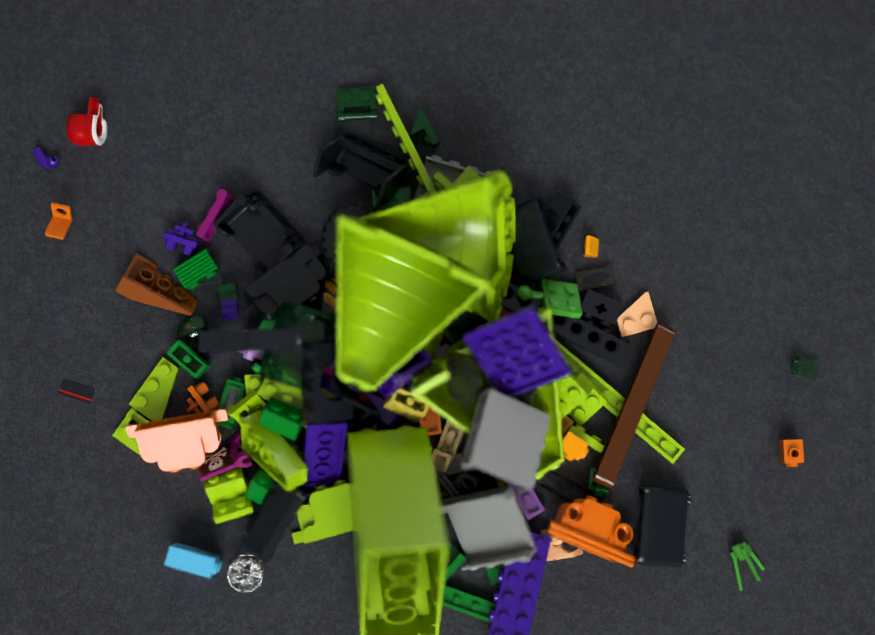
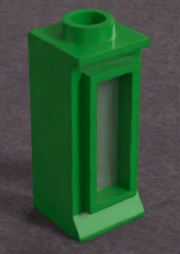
(233, 393)

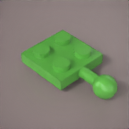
(558, 296)

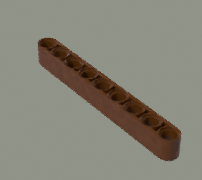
(634, 405)

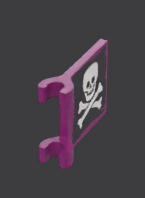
(224, 458)

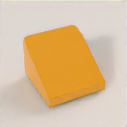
(590, 246)

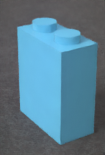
(193, 560)

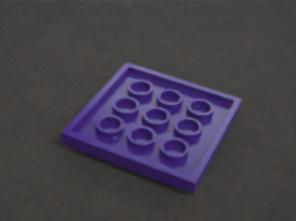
(517, 352)

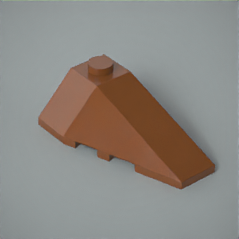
(149, 286)

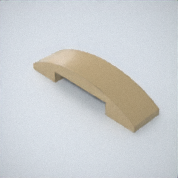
(447, 447)

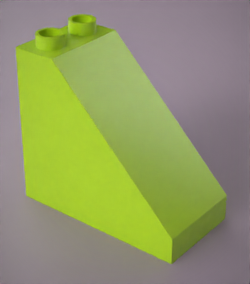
(396, 532)

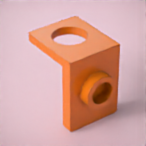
(60, 222)

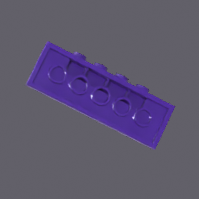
(519, 592)

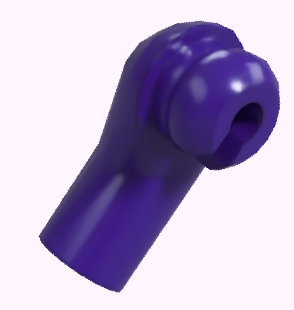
(45, 161)

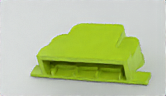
(325, 513)

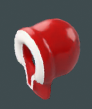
(87, 128)

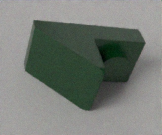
(421, 126)

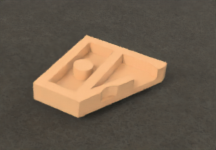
(637, 317)

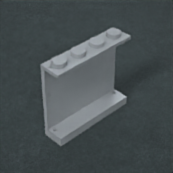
(506, 439)
(490, 528)

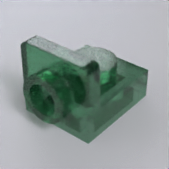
(805, 367)

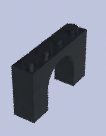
(315, 406)

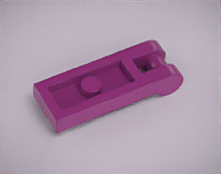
(206, 229)

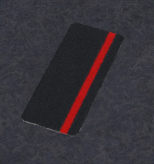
(77, 391)

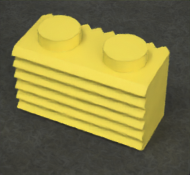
(406, 405)

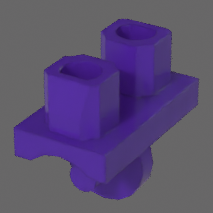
(180, 235)

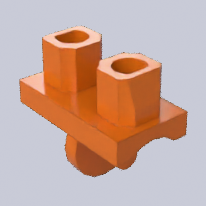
(198, 392)

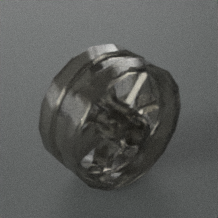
(245, 573)

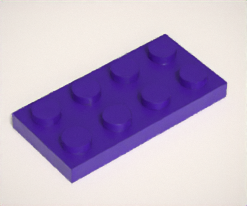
(324, 452)

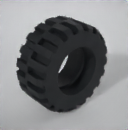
(329, 236)

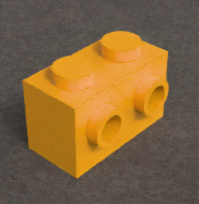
(574, 447)

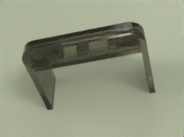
(469, 379)

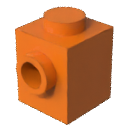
(791, 452)

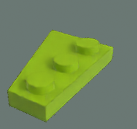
(155, 392)

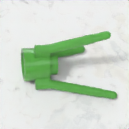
(743, 552)

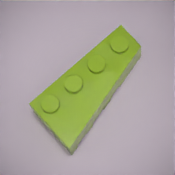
(272, 453)

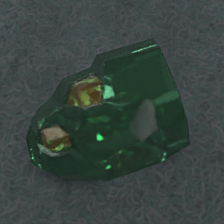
(190, 327)

